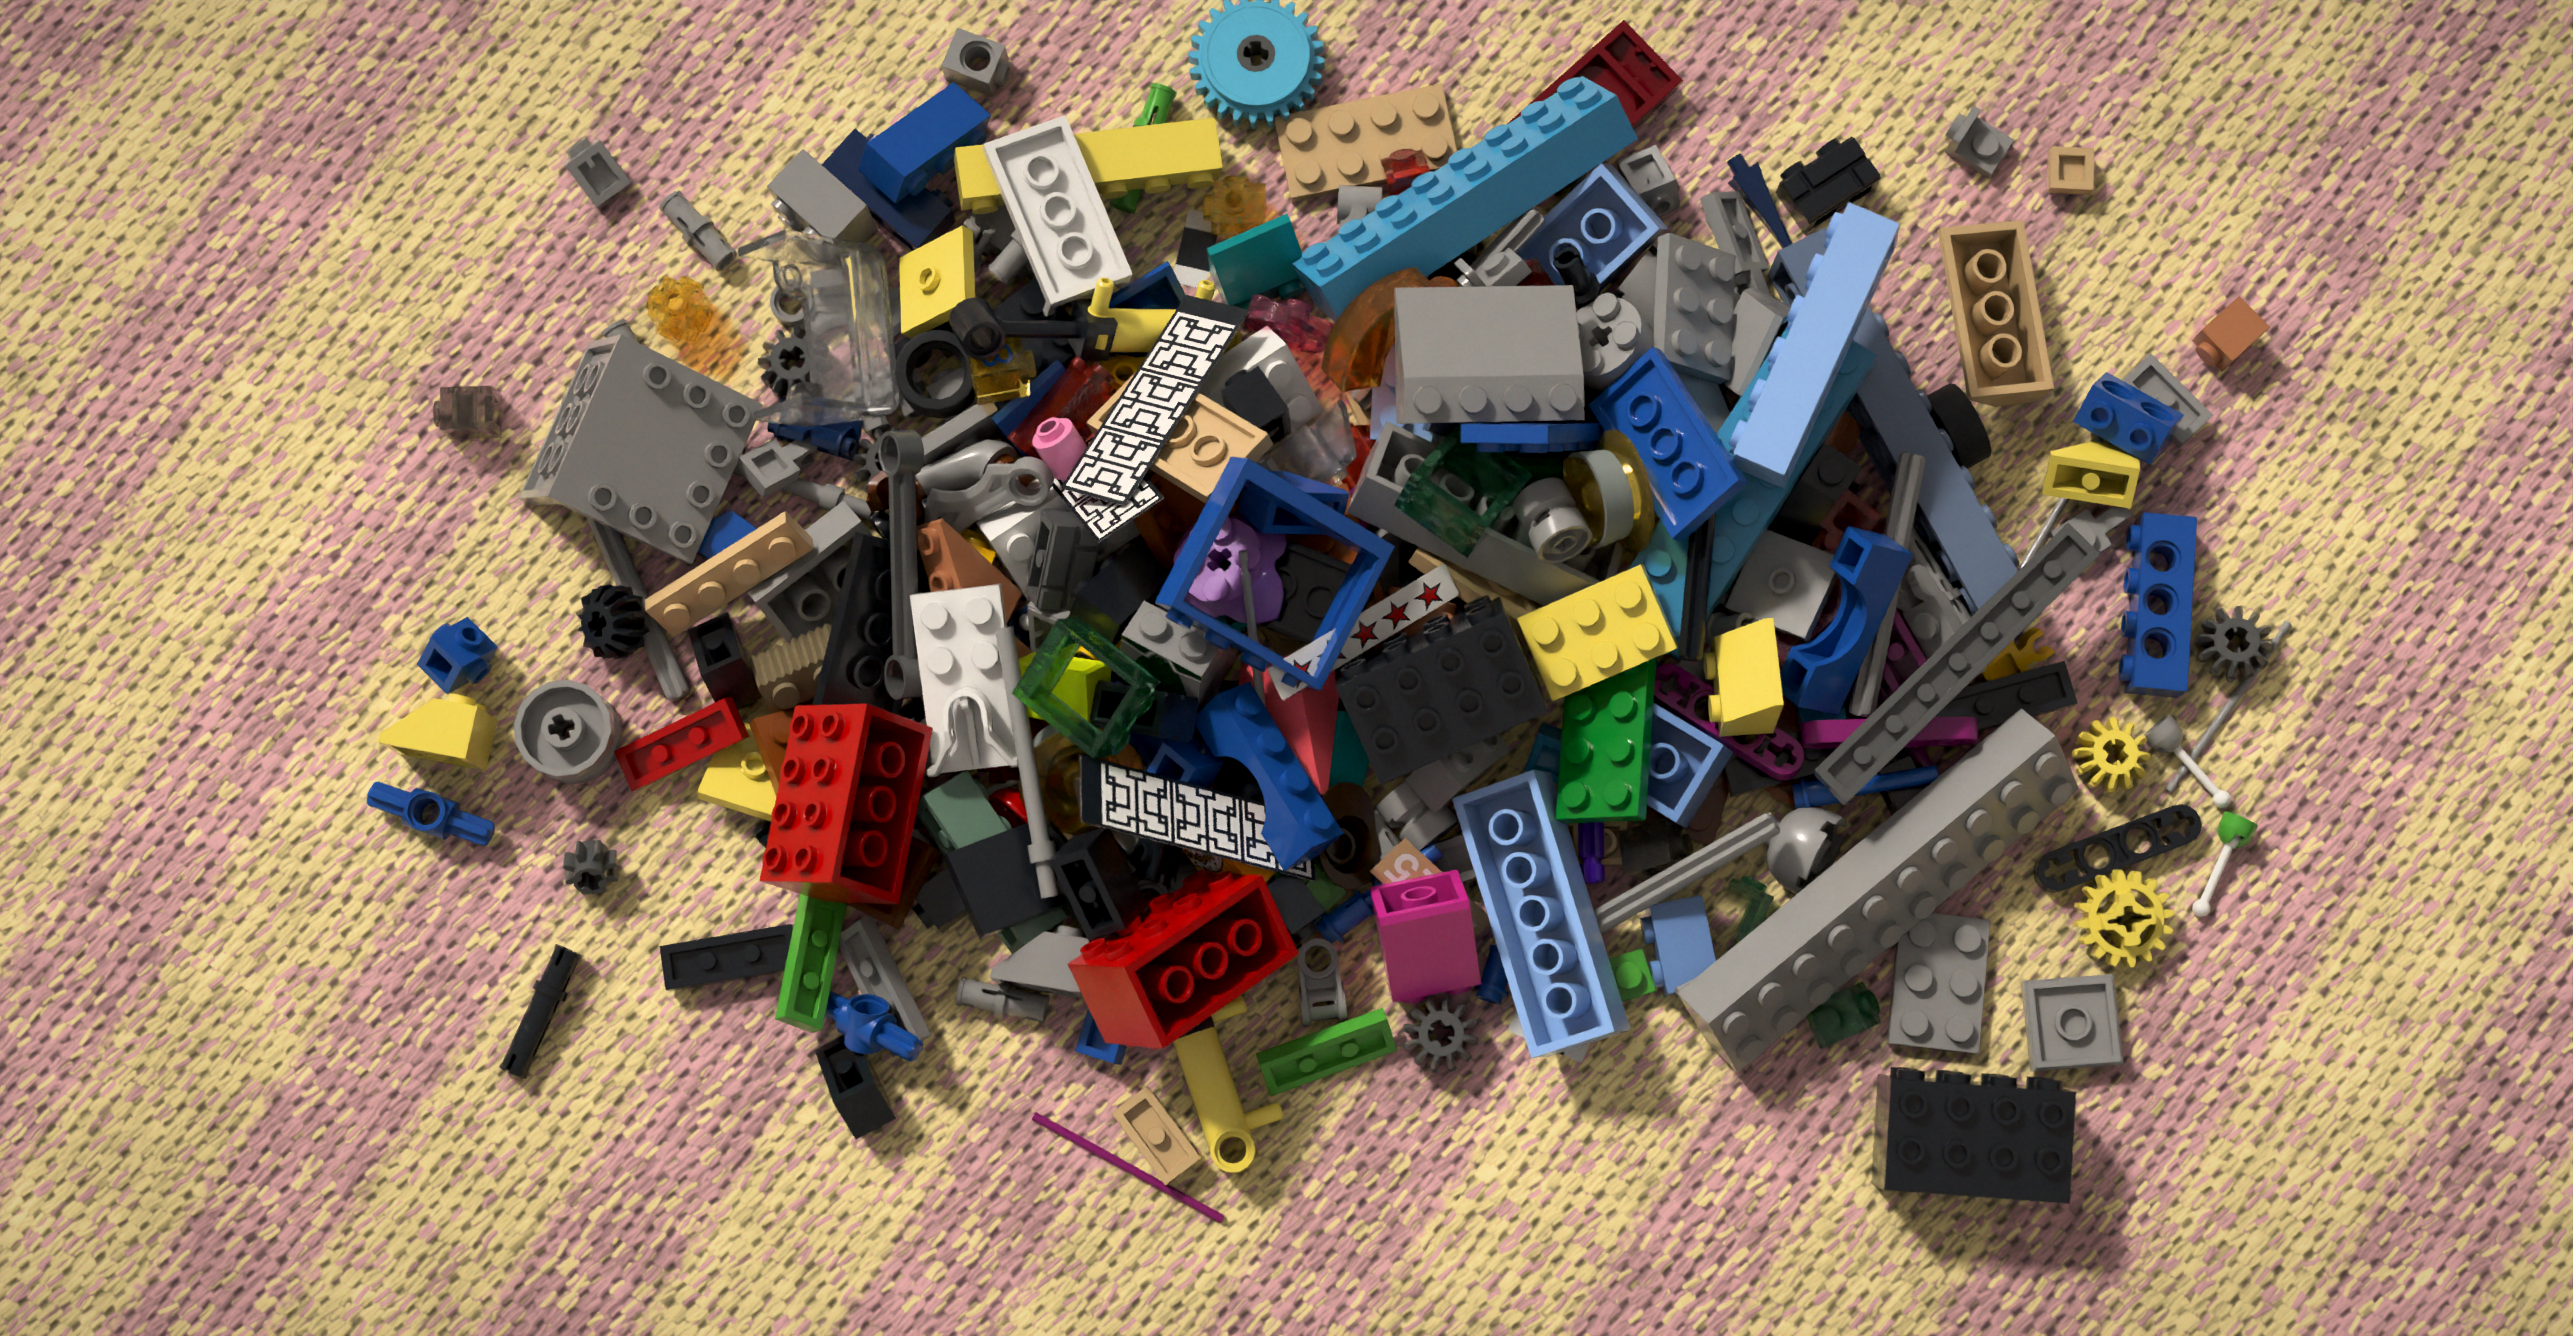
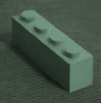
(962, 815)

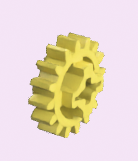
(2126, 935)

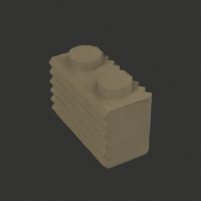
(791, 671)

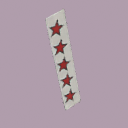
(1374, 625)

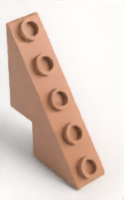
(957, 565)

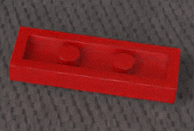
(681, 743)

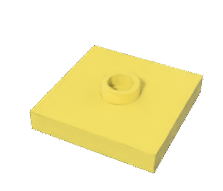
(936, 281)
(739, 780)

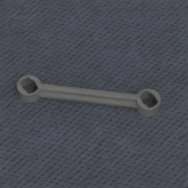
(901, 459)

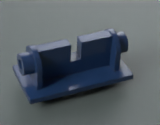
(834, 439)

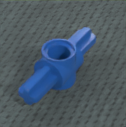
(411, 806)
(870, 1026)

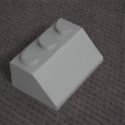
(809, 588)

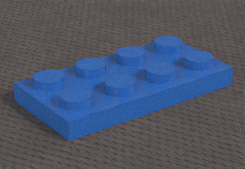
(1532, 436)
(1680, 451)

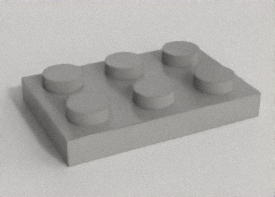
(1694, 307)
(1940, 984)

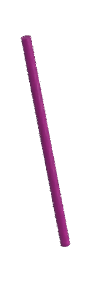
(1131, 1169)

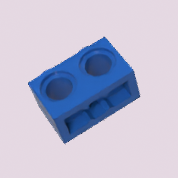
(2128, 418)

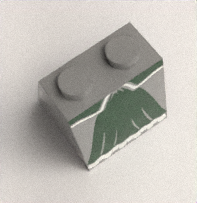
(1175, 655)

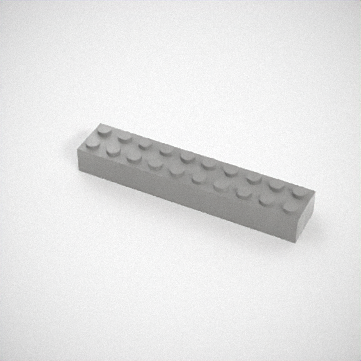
(1879, 890)

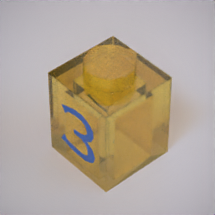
(1004, 374)

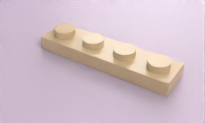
(729, 574)

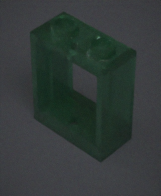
(1486, 472)
(1048, 667)

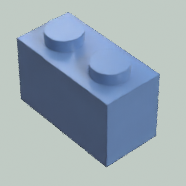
(1679, 942)

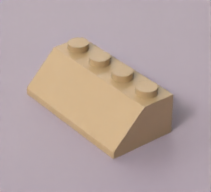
(1996, 313)

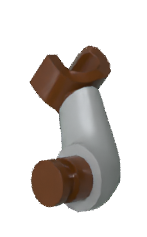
(950, 473)

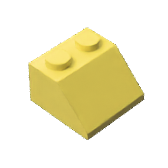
(1745, 680)
(445, 732)

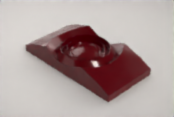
(1626, 68)

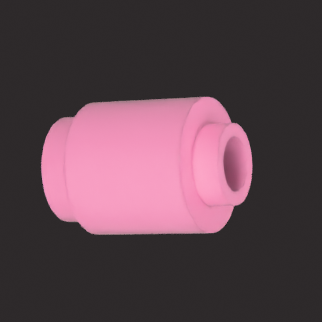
(1059, 446)

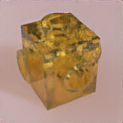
(1235, 206)
(687, 320)

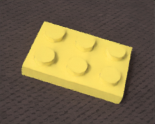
(1598, 632)

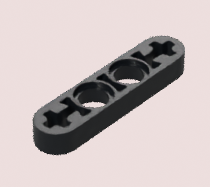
(2115, 844)

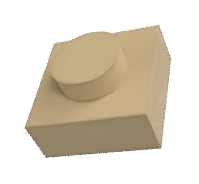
(2070, 170)

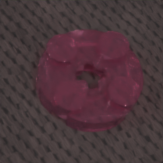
(1290, 323)

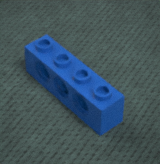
(2175, 540)

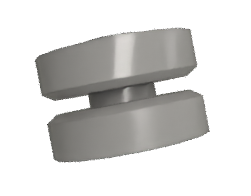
(546, 718)

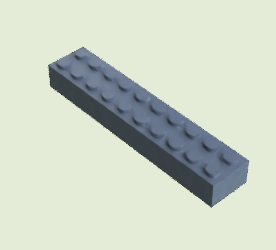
(1897, 421)

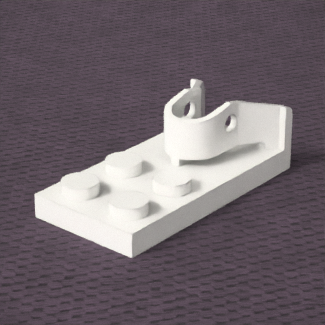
(1057, 211)
(963, 678)

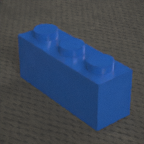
(923, 143)

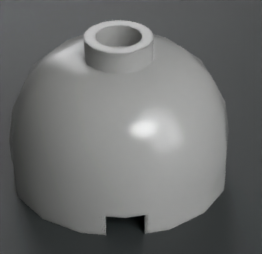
(1804, 846)

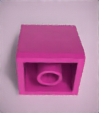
(1426, 936)

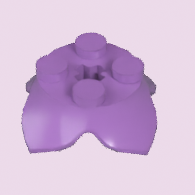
(1221, 591)

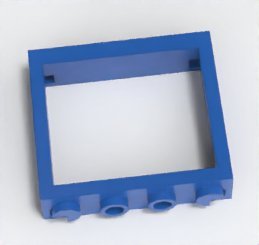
(1347, 604)

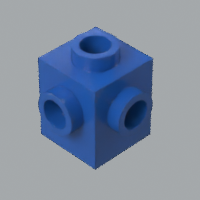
(457, 655)

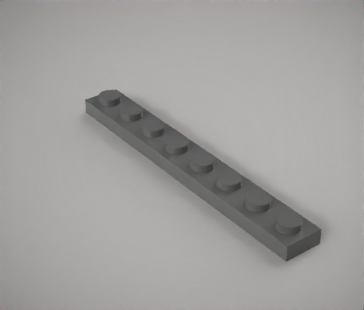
(1955, 664)

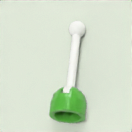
(2234, 833)

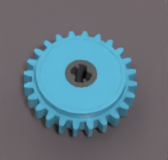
(1261, 90)

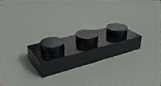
(725, 957)

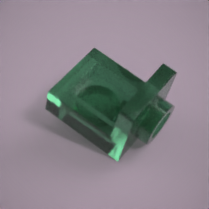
(1757, 908)
(1844, 1015)

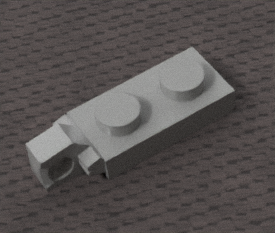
(1735, 234)

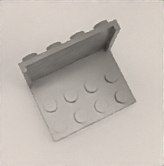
(642, 446)

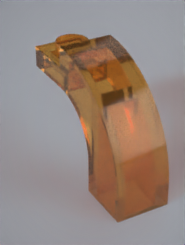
(1366, 331)

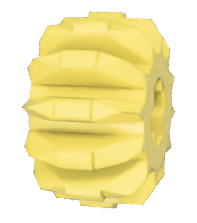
(2095, 755)

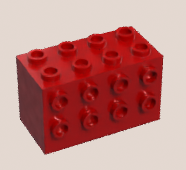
(846, 803)
(1182, 959)

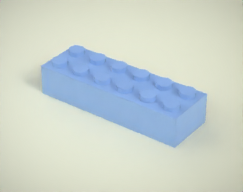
(1816, 345)
(1540, 914)

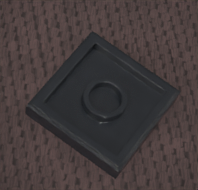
(999, 882)

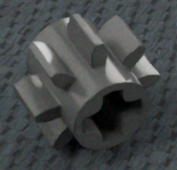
(591, 867)

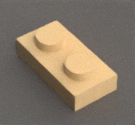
(1156, 1135)

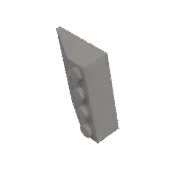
(1487, 354)

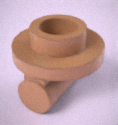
(1844, 434)

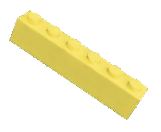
(1117, 160)

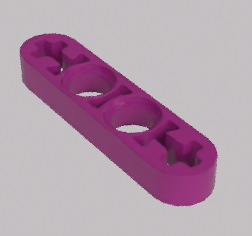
(1938, 732)
(1779, 741)

